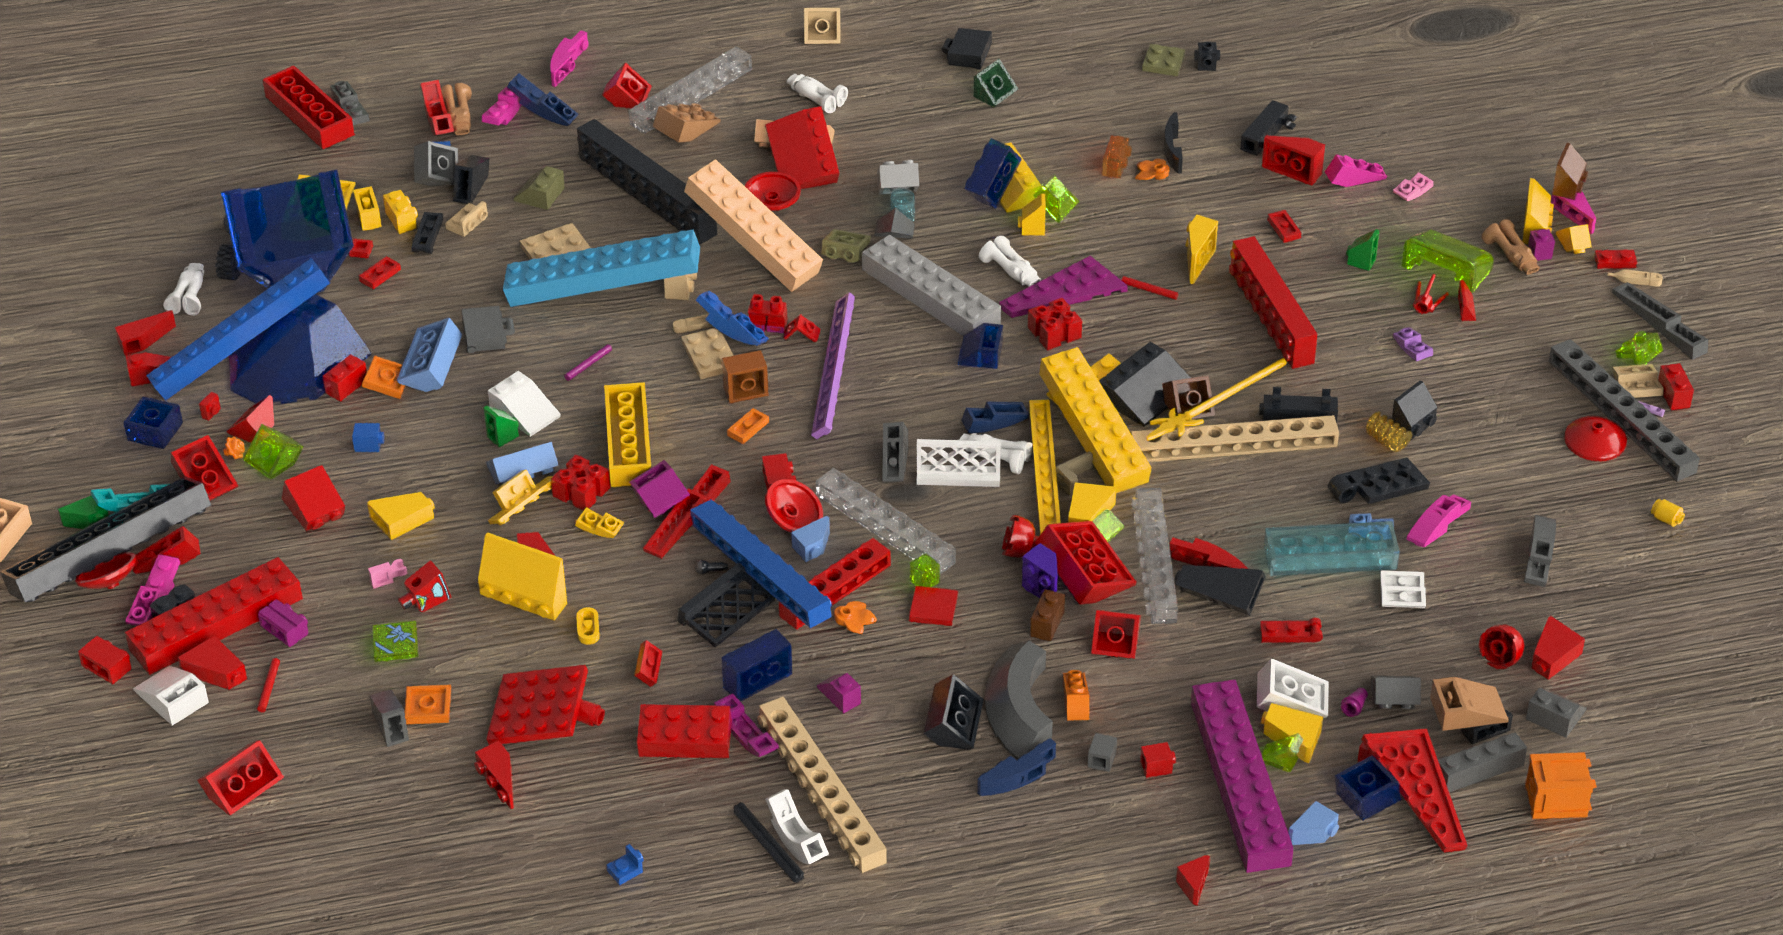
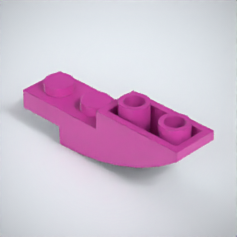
(564, 56)
(504, 109)
(1436, 519)
(158, 584)

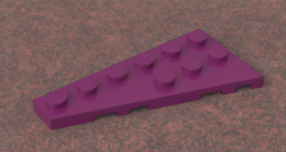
(1073, 284)

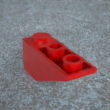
(144, 332)
(495, 765)

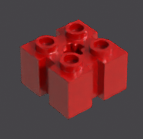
(1054, 324)
(580, 482)

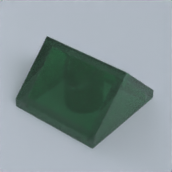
(993, 84)

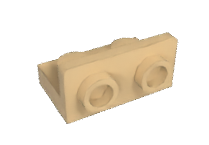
(467, 218)

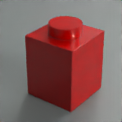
(1157, 759)

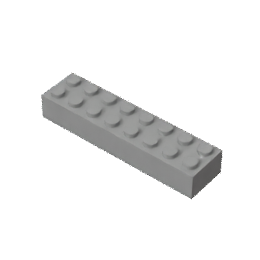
(929, 286)

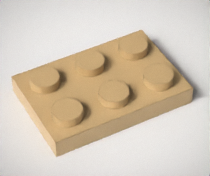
(706, 351)

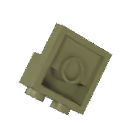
(844, 245)

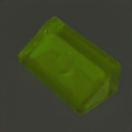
(1108, 524)

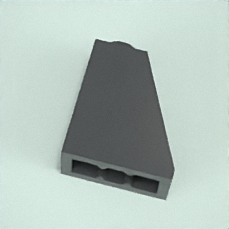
(389, 717)

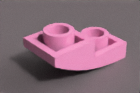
(1413, 188)

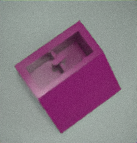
(659, 488)

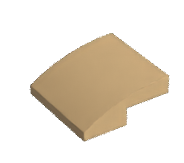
(1639, 380)

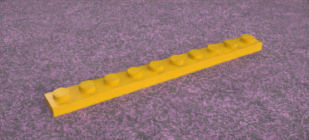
(1044, 463)

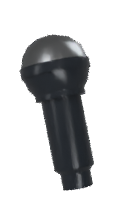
(703, 567)

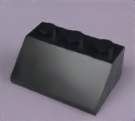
(953, 714)

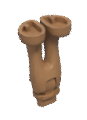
(459, 115)
(1518, 253)

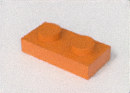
(748, 426)

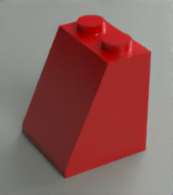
(313, 498)

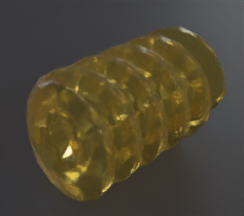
(1388, 432)

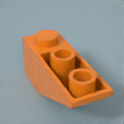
(1076, 695)

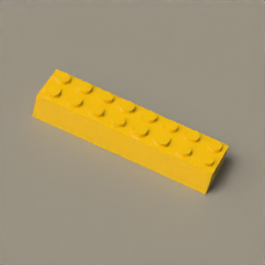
(1095, 420)

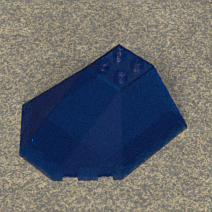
(287, 225)
(295, 354)

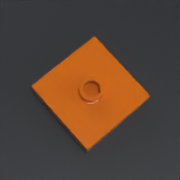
(383, 377)
(427, 704)

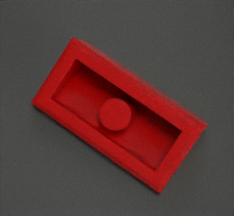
(1466, 302)

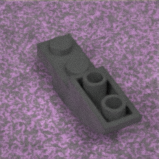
(348, 101)
(1540, 550)

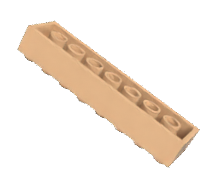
(753, 225)

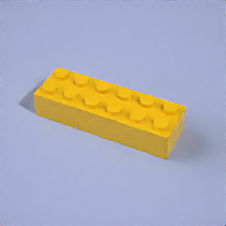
(627, 432)

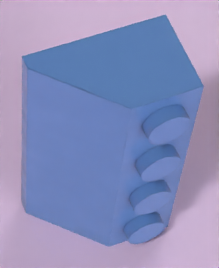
(430, 356)

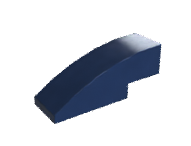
(994, 416)

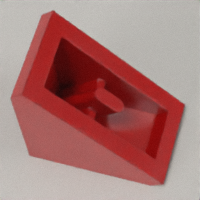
(1192, 877)

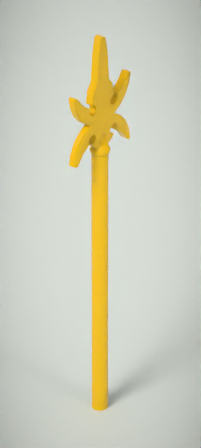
(1169, 424)

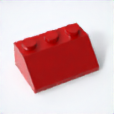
(241, 777)

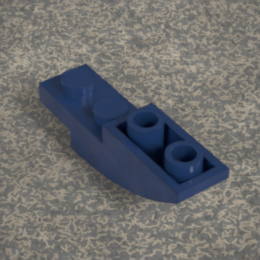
(543, 105)
(1017, 773)

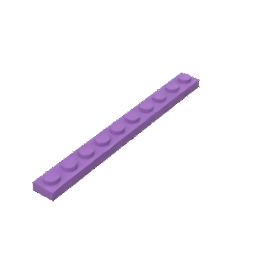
(833, 366)

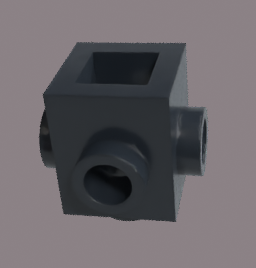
(1207, 56)

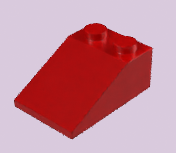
(1294, 157)
(204, 464)

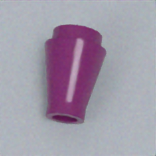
(1353, 703)

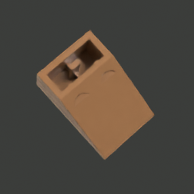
(684, 121)
(1466, 703)

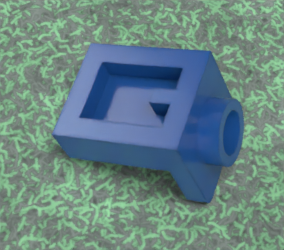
(626, 866)

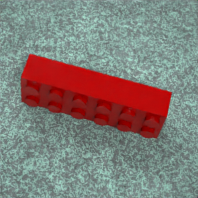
(308, 107)

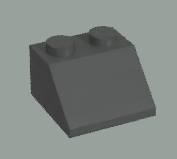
(434, 164)
(1396, 690)
(1554, 712)

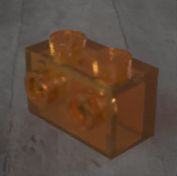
(1116, 156)

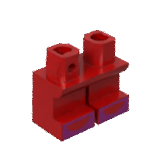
(768, 313)

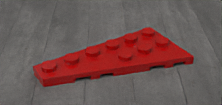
(1421, 782)

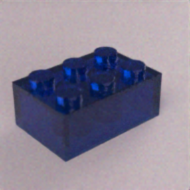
(993, 173)
(757, 665)

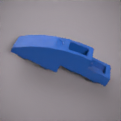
(735, 326)

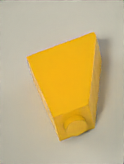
(1090, 501)
(400, 513)
(1285, 721)

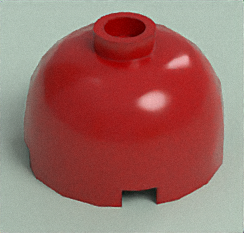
(1019, 537)
(1501, 646)

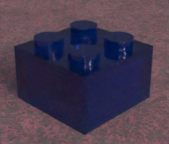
(153, 422)
(1367, 787)

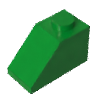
(1363, 250)
(500, 426)
(81, 513)

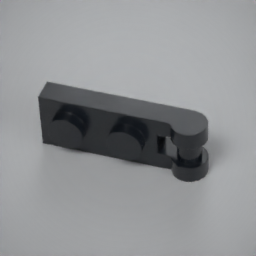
(427, 232)

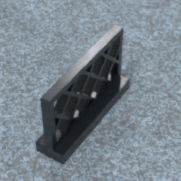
(711, 597)

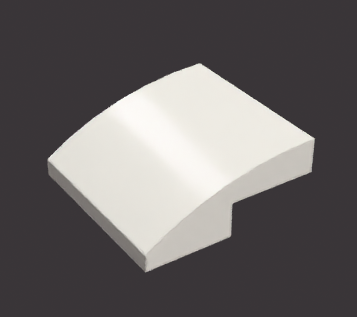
(1402, 589)

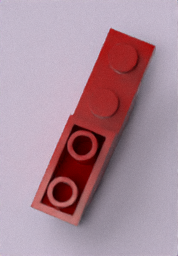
(1202, 554)

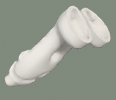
(812, 89)
(1015, 267)
(189, 280)
(1013, 452)

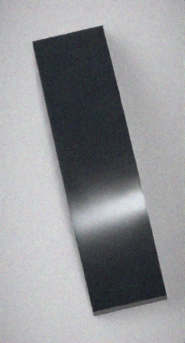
(1172, 153)

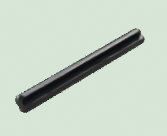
(768, 842)

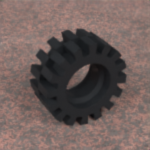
(226, 263)

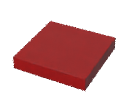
(933, 606)

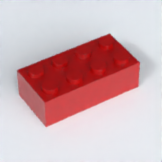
(684, 731)

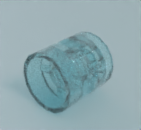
(905, 202)

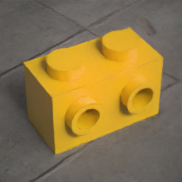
(400, 211)

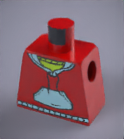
(425, 588)

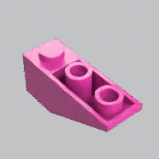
(1351, 172)

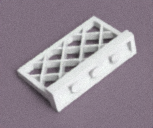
(957, 473)

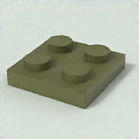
(1163, 60)

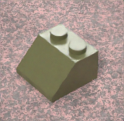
(542, 188)

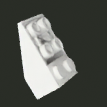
(173, 693)

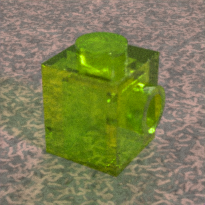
(924, 571)

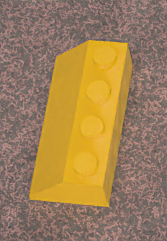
(1020, 188)

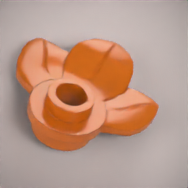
(1152, 169)
(854, 616)

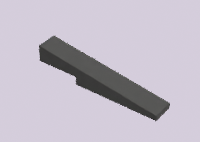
(1663, 320)

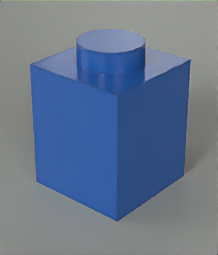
(367, 437)

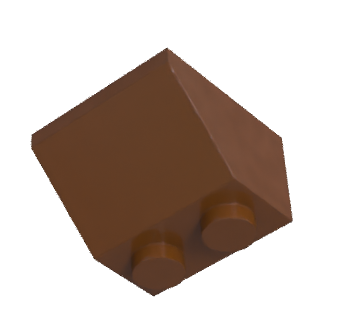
(1570, 174)
(1187, 394)

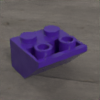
(1039, 570)

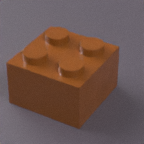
(745, 376)

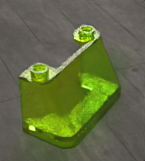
(1460, 257)

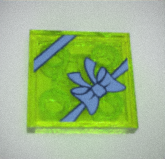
(395, 641)

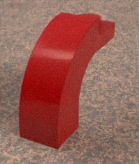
(437, 116)

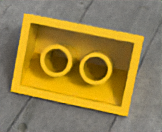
(1537, 211)

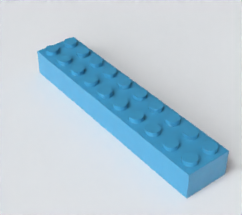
(602, 268)

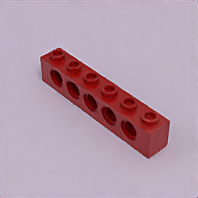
(846, 575)

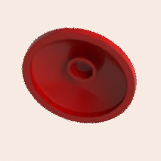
(774, 189)
(1595, 438)
(792, 504)
(108, 573)

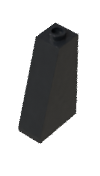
(1222, 585)

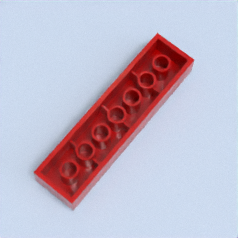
(1273, 302)
(211, 614)

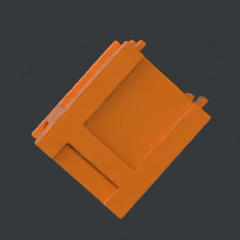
(1559, 785)

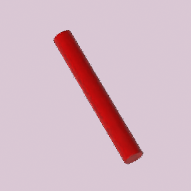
(1150, 288)
(267, 689)

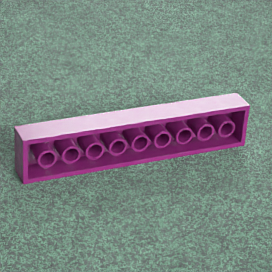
(1241, 776)

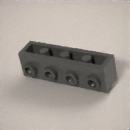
(1483, 761)

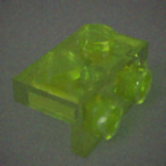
(1641, 348)

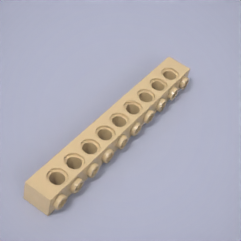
(1240, 438)
(822, 785)

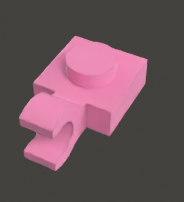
(384, 573)

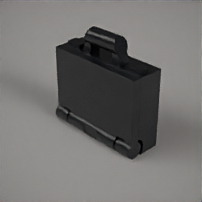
(968, 48)

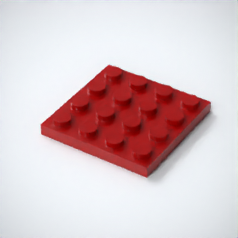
(537, 705)

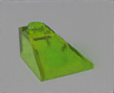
(1057, 197)
(272, 452)

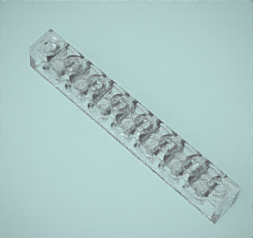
(693, 87)
(883, 519)
(1155, 556)

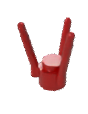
(1424, 302)

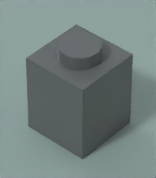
(1102, 752)

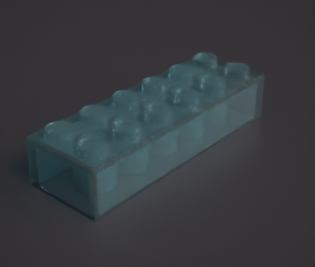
(1331, 548)

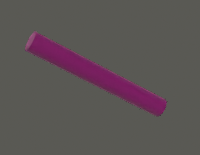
(588, 362)

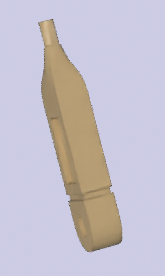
(1638, 277)
(691, 324)

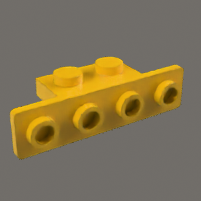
(516, 494)

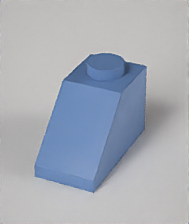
(811, 539)
(1314, 825)

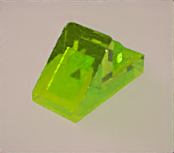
(1283, 752)

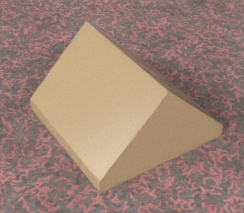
(822, 26)

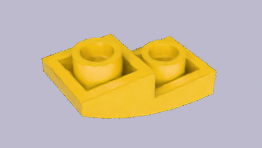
(603, 526)

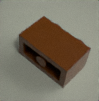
(1047, 615)

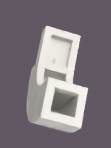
(794, 834)

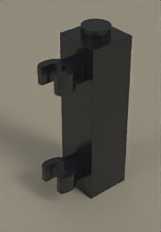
(1266, 124)
(1290, 407)

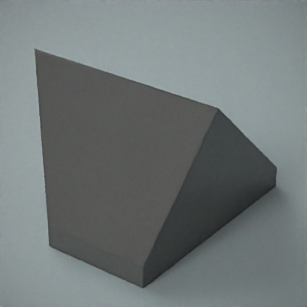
(895, 224)

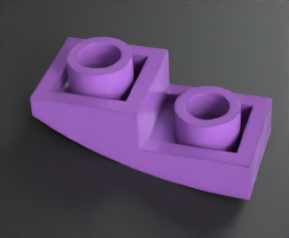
(1411, 343)

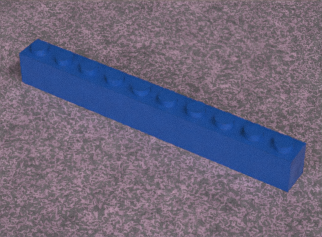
(238, 329)
(761, 563)

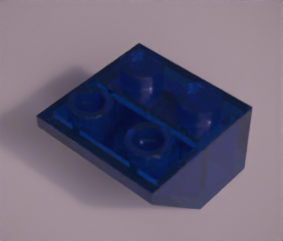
(982, 346)

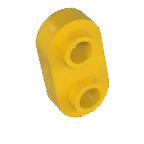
(588, 626)

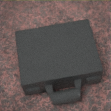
(485, 328)

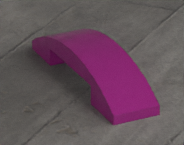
(745, 729)

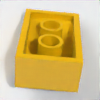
(1200, 244)

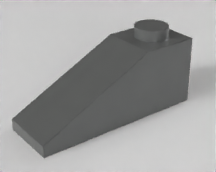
(894, 451)

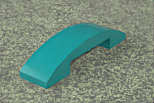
(108, 500)

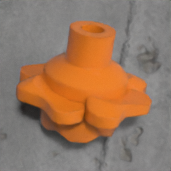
(234, 448)

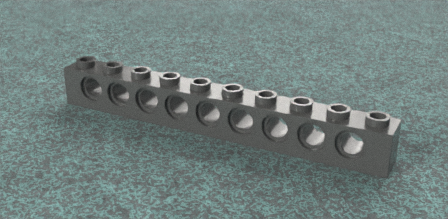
(1624, 410)

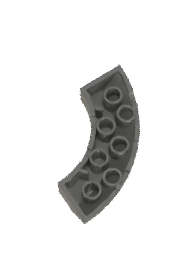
(1010, 701)

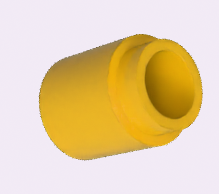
(1667, 512)

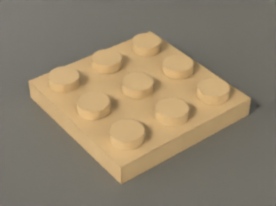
(554, 242)

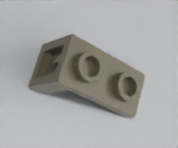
(1067, 471)

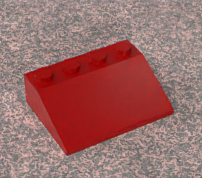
(803, 148)
(1086, 561)

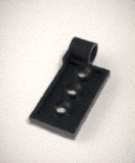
(1384, 482)

